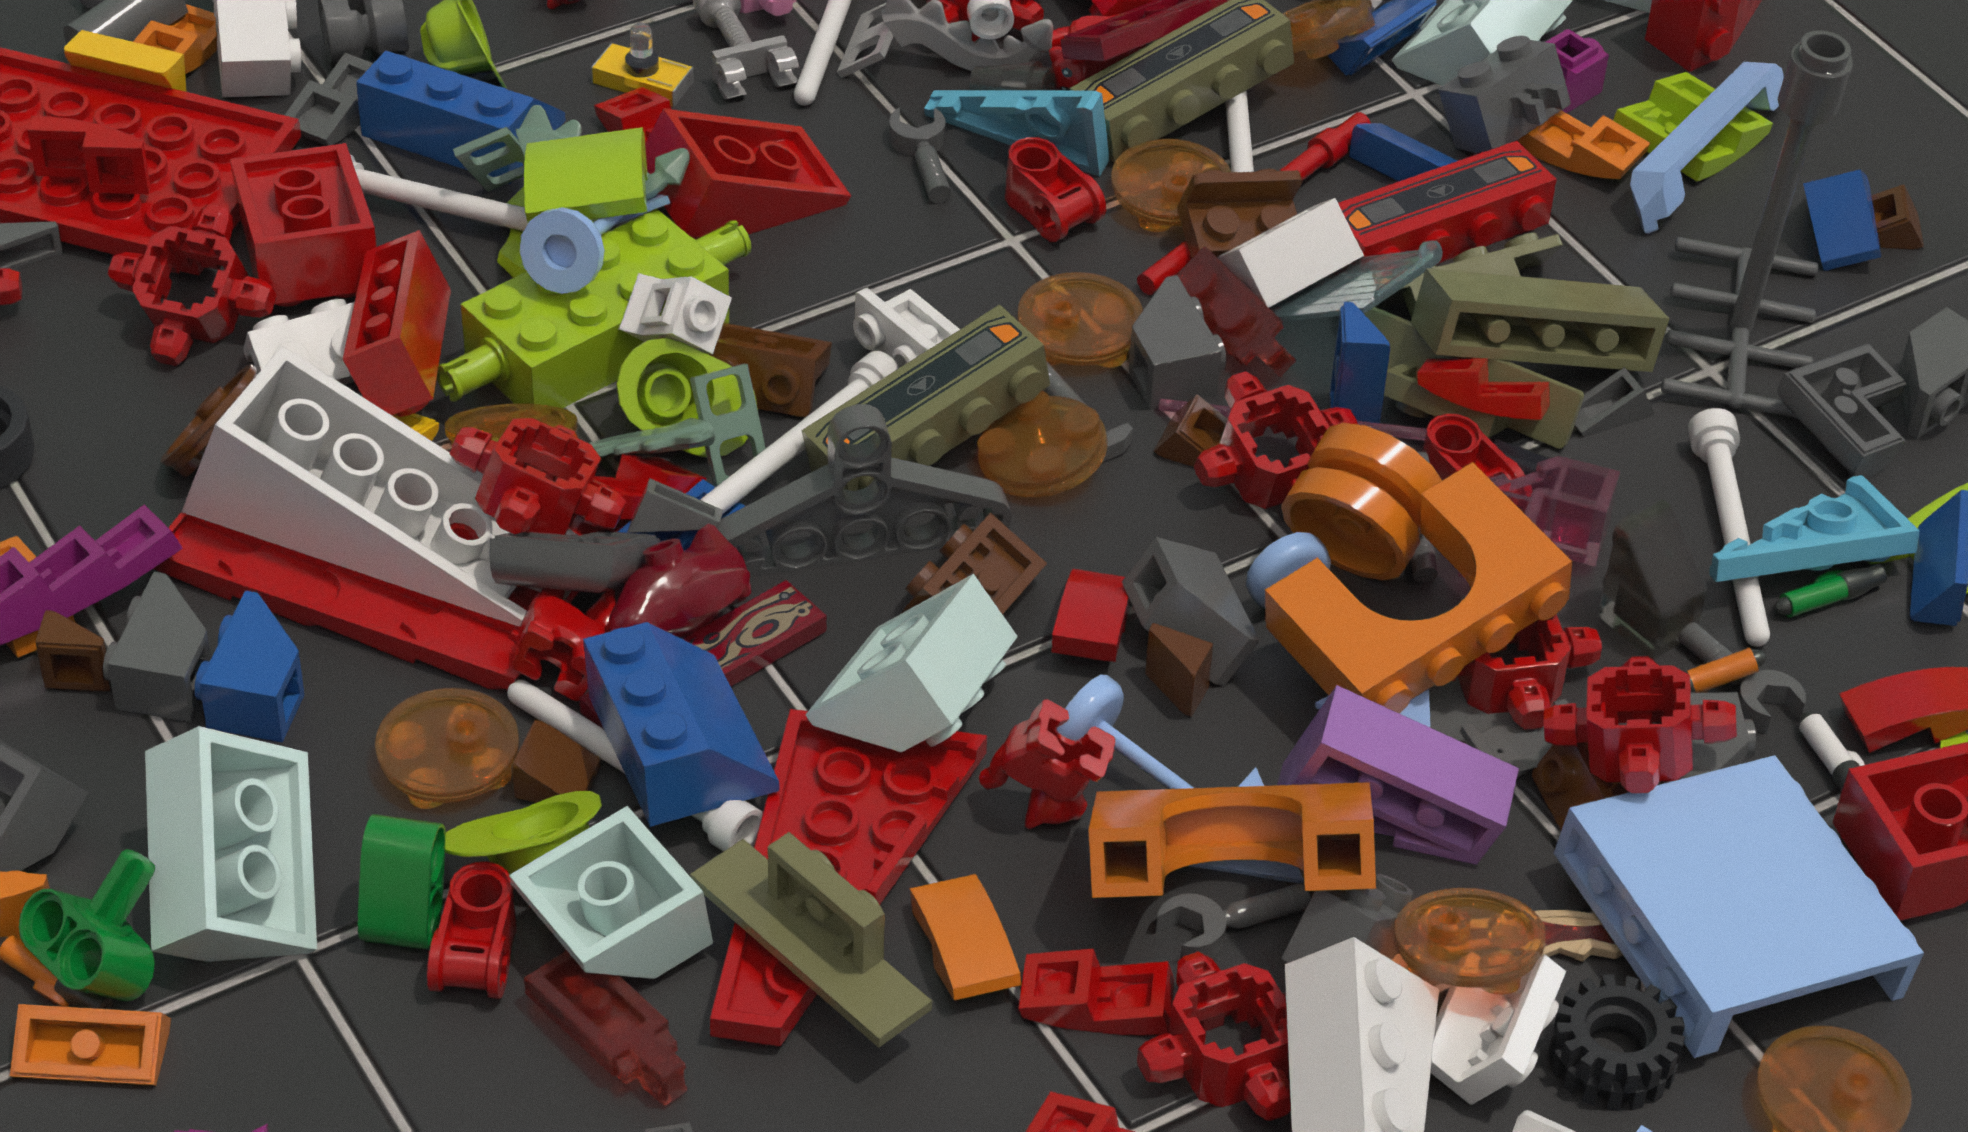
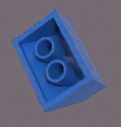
(438, 109)
(673, 723)

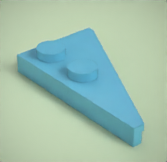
(1063, 117)
(1821, 535)

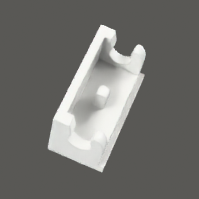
(1294, 253)

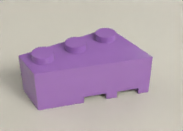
(1423, 784)

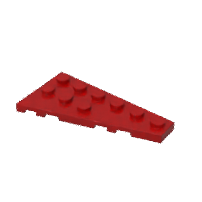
(867, 816)

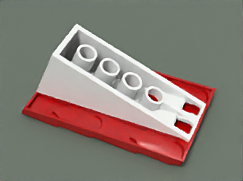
(350, 526)

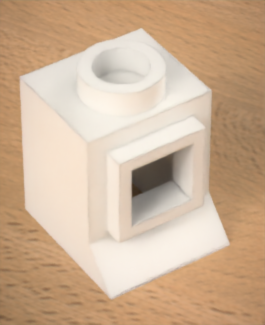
(690, 315)

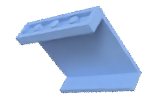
(1732, 895)

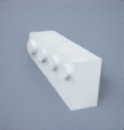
(256, 46)
(1358, 1041)

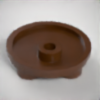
(189, 447)

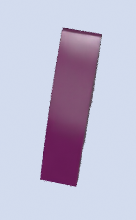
(79, 571)

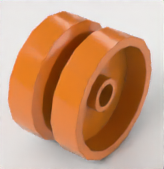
(1362, 500)

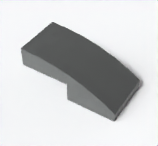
(331, 109)

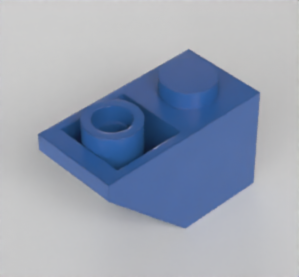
(253, 676)

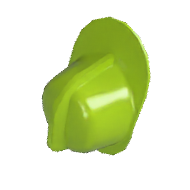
(456, 39)
(658, 390)
(525, 833)

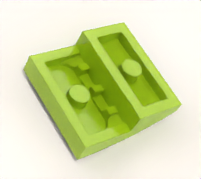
(1672, 103)
(587, 173)

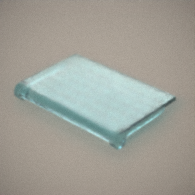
(1362, 282)

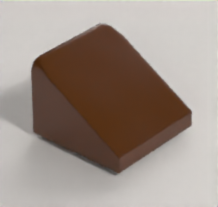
(1897, 219)
(1191, 432)
(70, 655)
(1179, 666)
(552, 765)

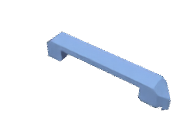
(1658, 180)

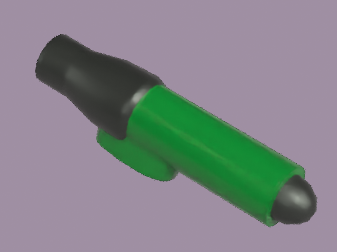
(1830, 589)

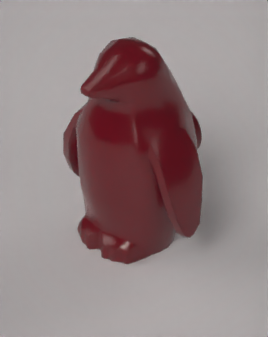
(682, 587)

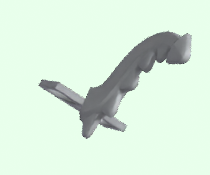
(931, 29)

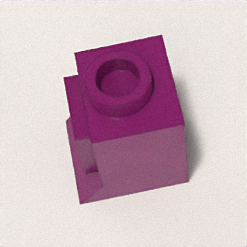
(1582, 66)

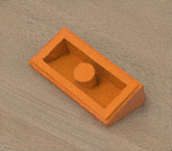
(89, 1044)

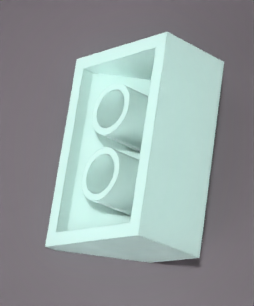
(1470, 31)
(919, 671)
(229, 848)

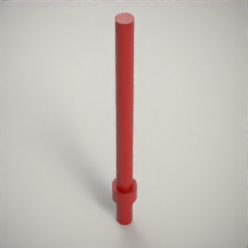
(1321, 151)

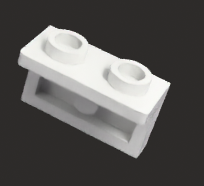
(899, 326)
(314, 337)
(1492, 1038)

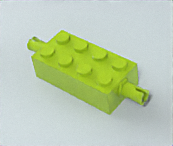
(570, 344)

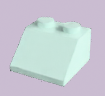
(617, 900)

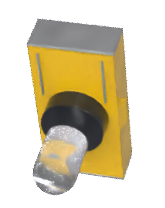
(640, 66)

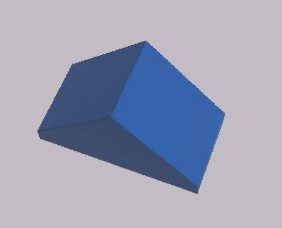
(1843, 219)

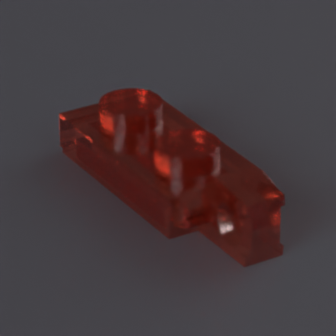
(1235, 312)
(610, 1024)

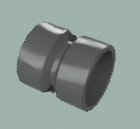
(362, 26)

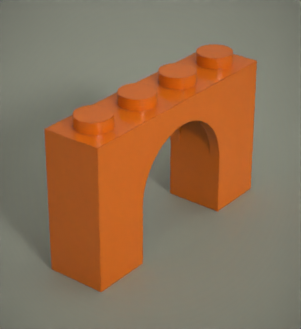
(1497, 549)
(1149, 833)

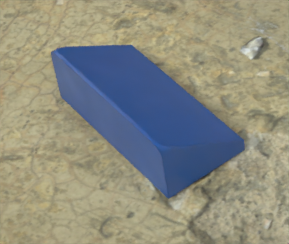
(1393, 24)
(1393, 152)
(1359, 365)
(1941, 564)

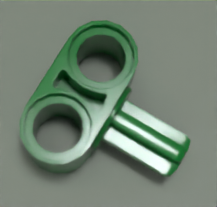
(401, 881)
(88, 939)

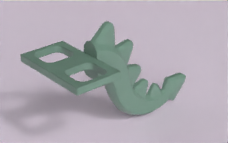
(536, 128)
(696, 433)

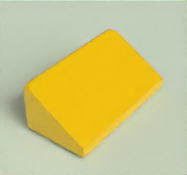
(127, 59)

